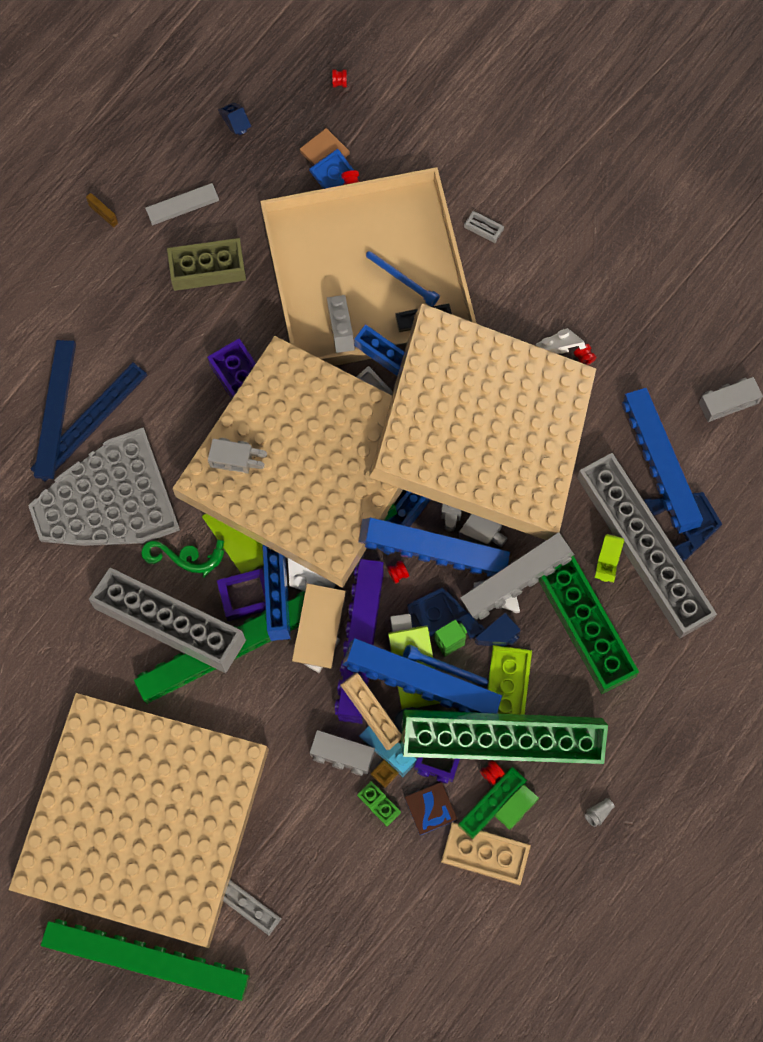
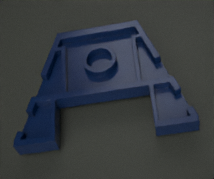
(697, 536)
(439, 610)

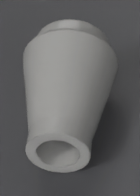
(599, 812)

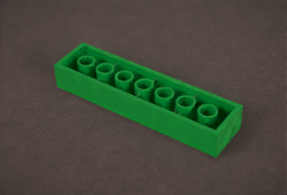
(588, 626)

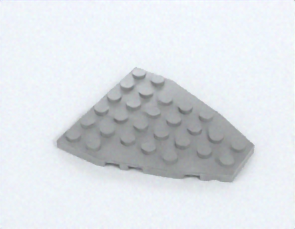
(107, 498)

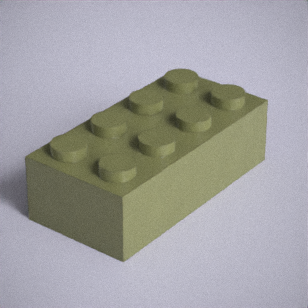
(206, 264)

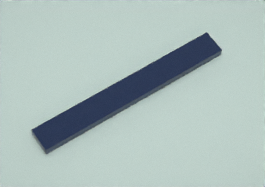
(55, 409)
(98, 412)

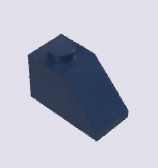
(235, 118)
(499, 633)

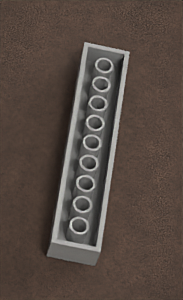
(646, 545)

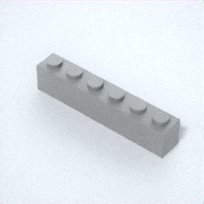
(517, 576)

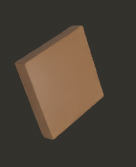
(322, 146)

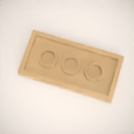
(318, 626)
(486, 854)

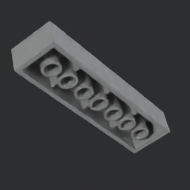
(168, 620)

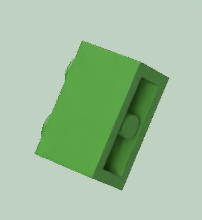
(450, 637)

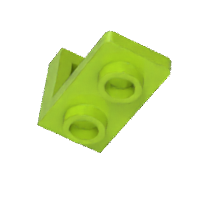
(609, 558)

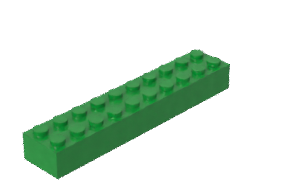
(503, 737)

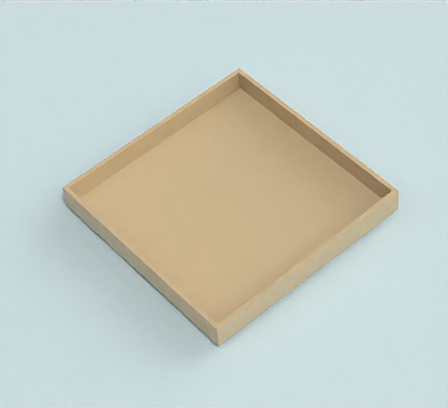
(322, 247)
(484, 423)
(319, 457)
(140, 820)

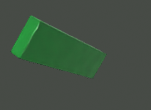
(492, 803)

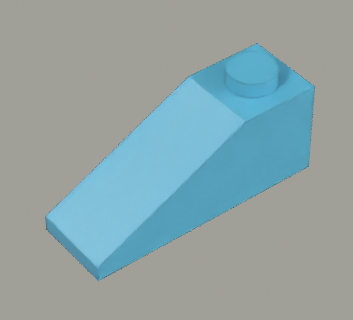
(393, 756)

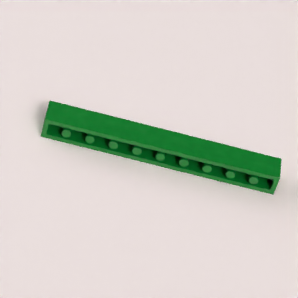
(185, 669)
(145, 960)

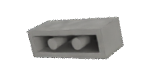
(340, 324)
(730, 399)
(342, 753)

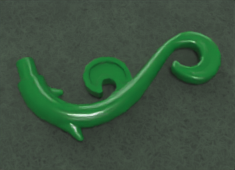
(181, 560)

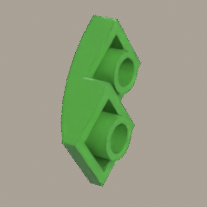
(379, 804)
(516, 807)

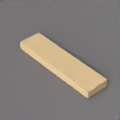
(371, 711)

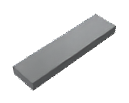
(182, 204)
(251, 908)

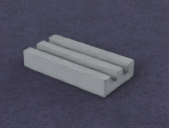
(482, 229)

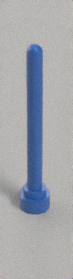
(430, 298)
(412, 653)

